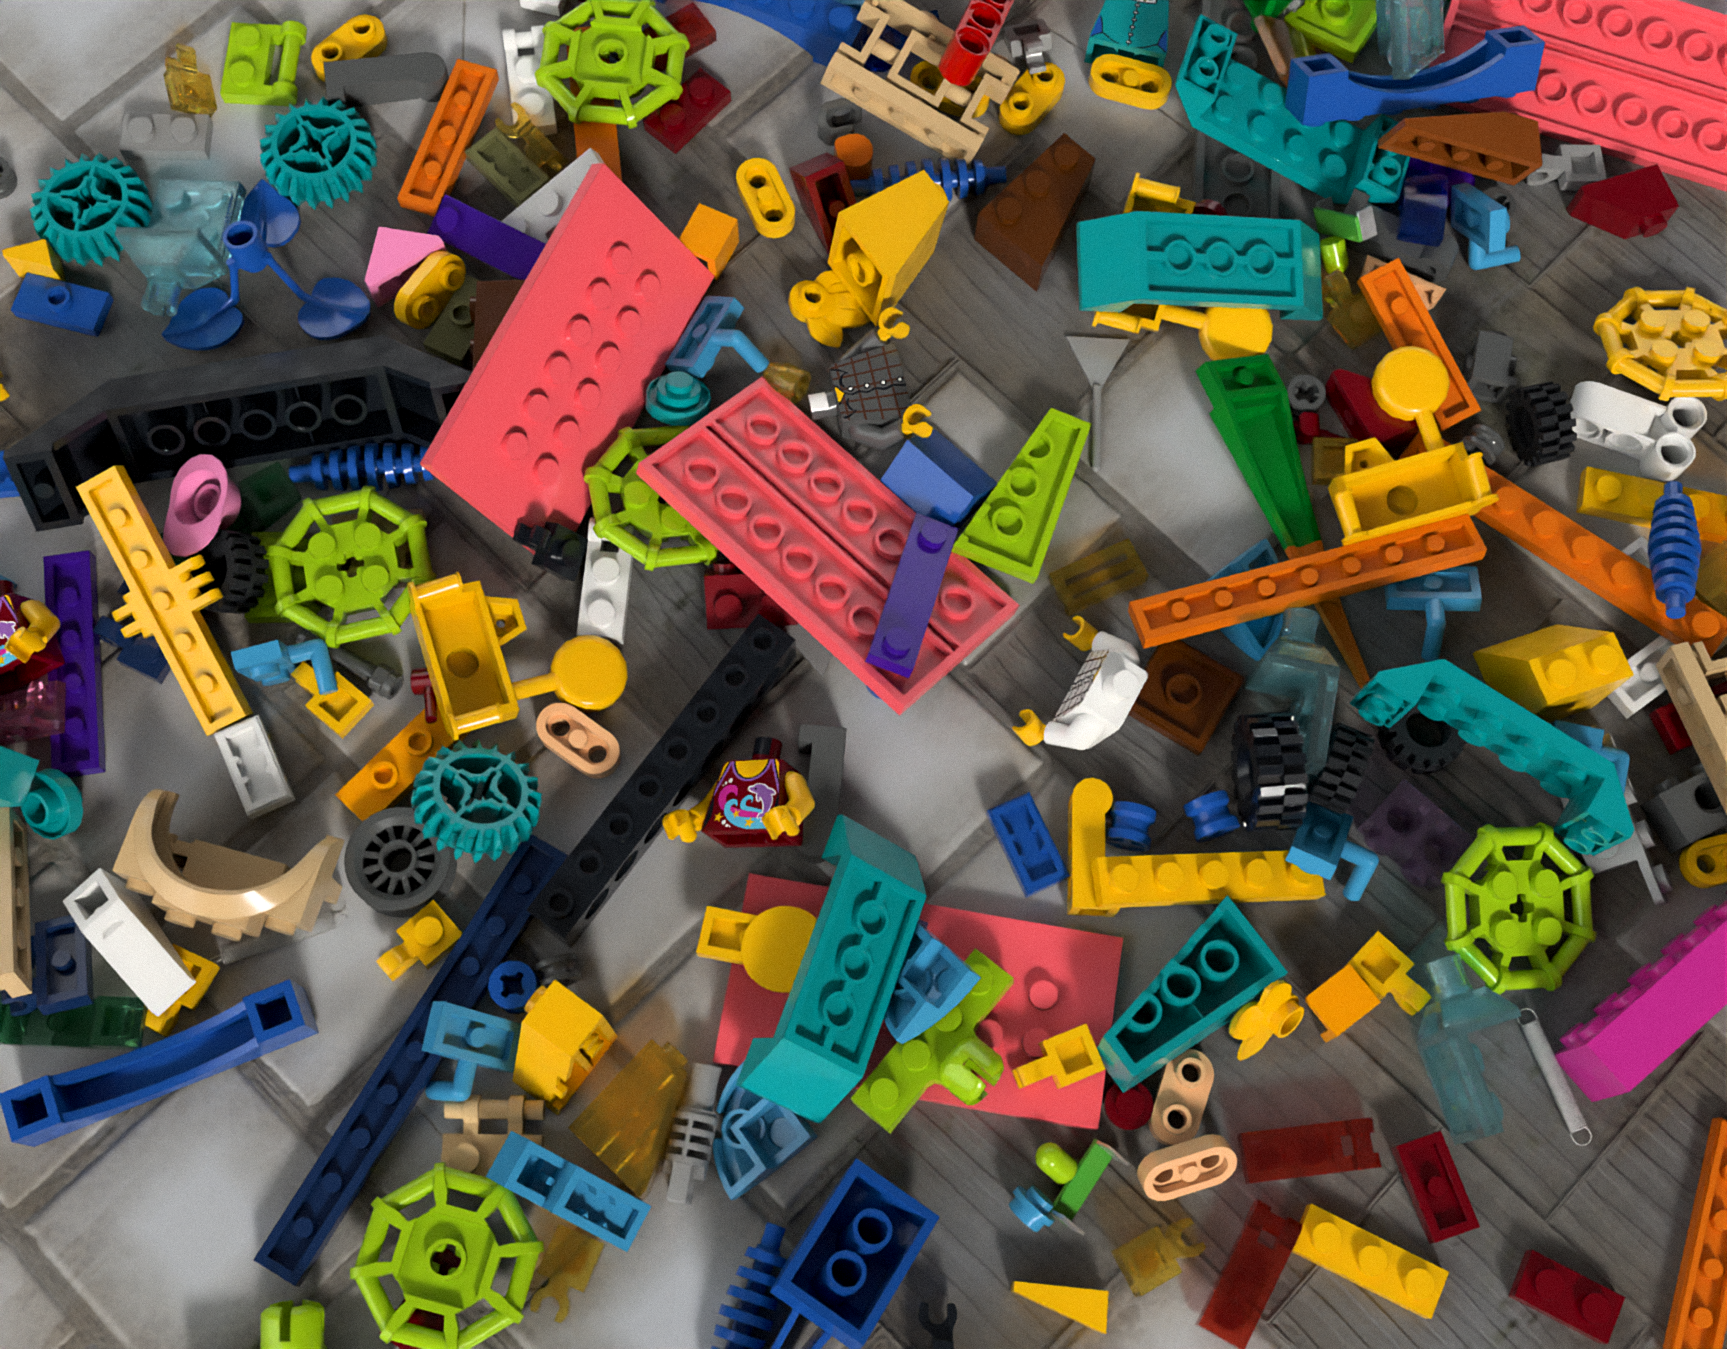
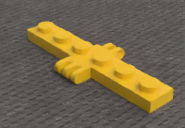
(165, 599)

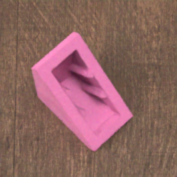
(395, 259)

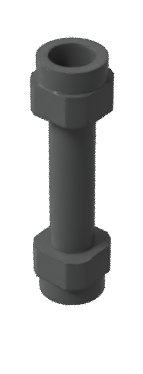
(381, 679)

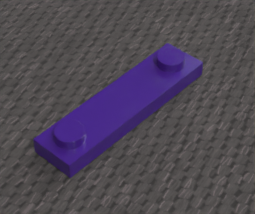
(486, 238)
(912, 596)

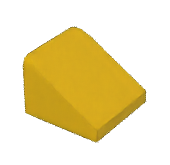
(35, 258)

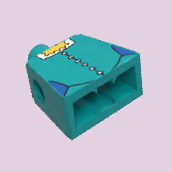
(1131, 30)

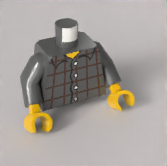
(871, 391)

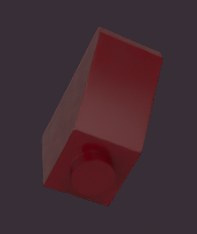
(823, 192)
(1626, 203)
(1360, 413)

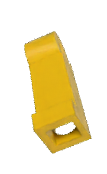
(1085, 842)

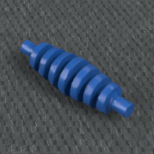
(961, 178)
(357, 468)
(1674, 549)
(752, 1297)

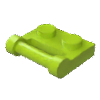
(251, 61)

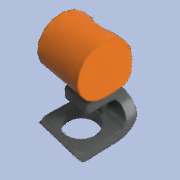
(850, 147)

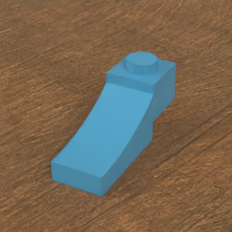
(568, 1191)

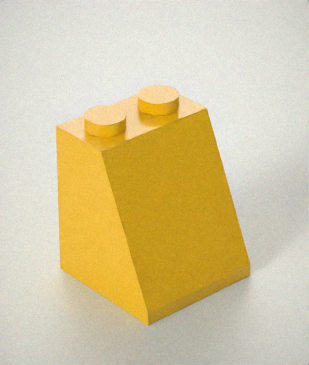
(887, 241)
(1556, 669)

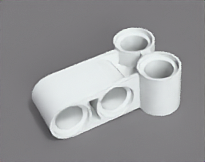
(1639, 427)

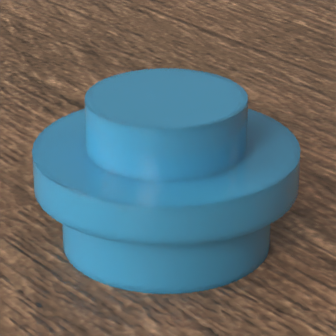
(1032, 1207)

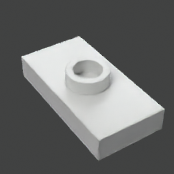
(254, 767)

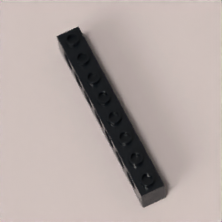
(663, 781)

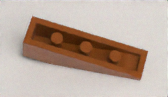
(1482, 144)

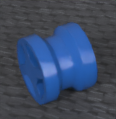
(1211, 816)
(1130, 826)
(518, 990)

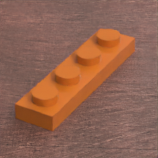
(448, 136)
(1410, 324)

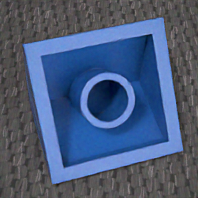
(938, 480)

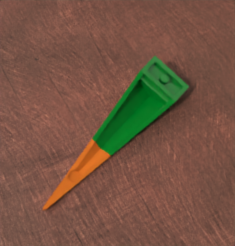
(1260, 434)

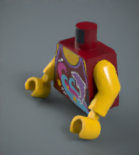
(26, 639)
(749, 804)

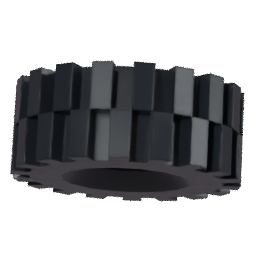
(1269, 771)

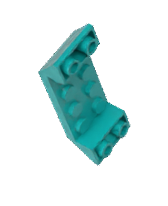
(1252, 119)
(1199, 263)
(1525, 743)
(843, 976)

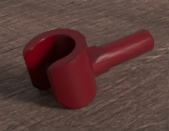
(1309, 427)
(422, 685)

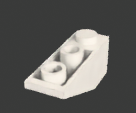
(129, 940)

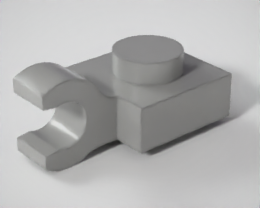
(1027, 42)
(1572, 167)

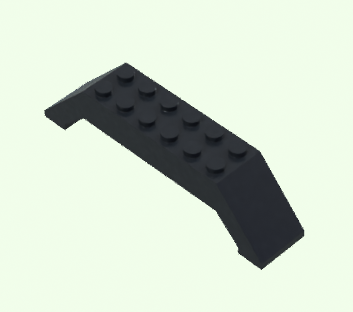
(238, 413)

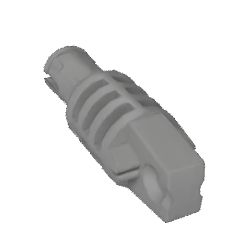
(692, 1134)

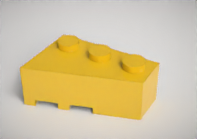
(559, 1045)

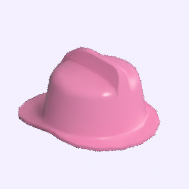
(199, 505)

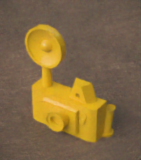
(1222, 330)
(1418, 488)
(468, 667)

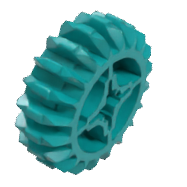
(303, 173)
(82, 195)
(487, 823)

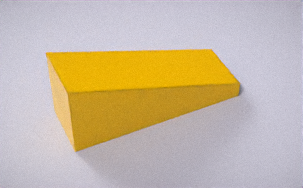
(1078, 1304)

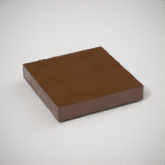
(1185, 694)

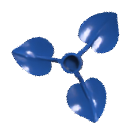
(208, 316)

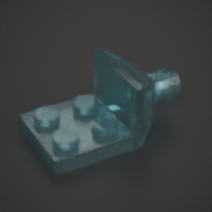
(1410, 34)
(183, 239)
(1303, 672)
(1448, 1056)

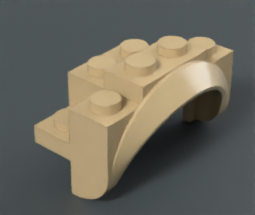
(219, 883)

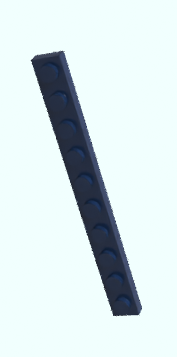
(405, 1069)

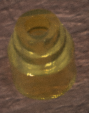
(788, 380)

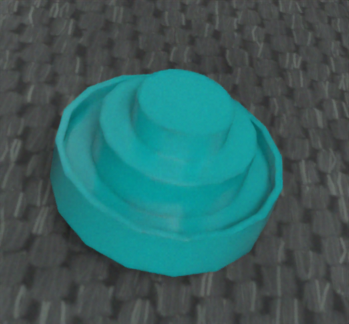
(677, 399)
(53, 804)

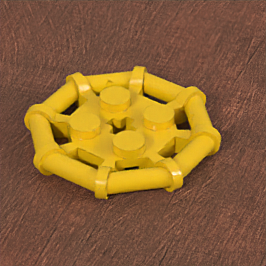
(1655, 340)

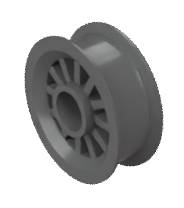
(360, 852)

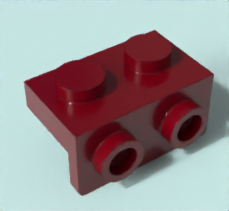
(736, 600)

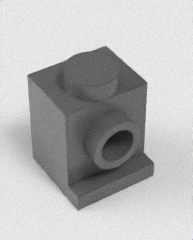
(1490, 366)

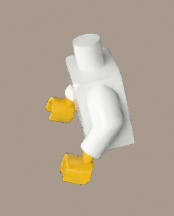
(1097, 697)

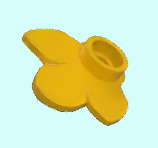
(833, 308)
(1274, 1013)

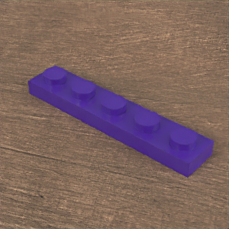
(73, 598)

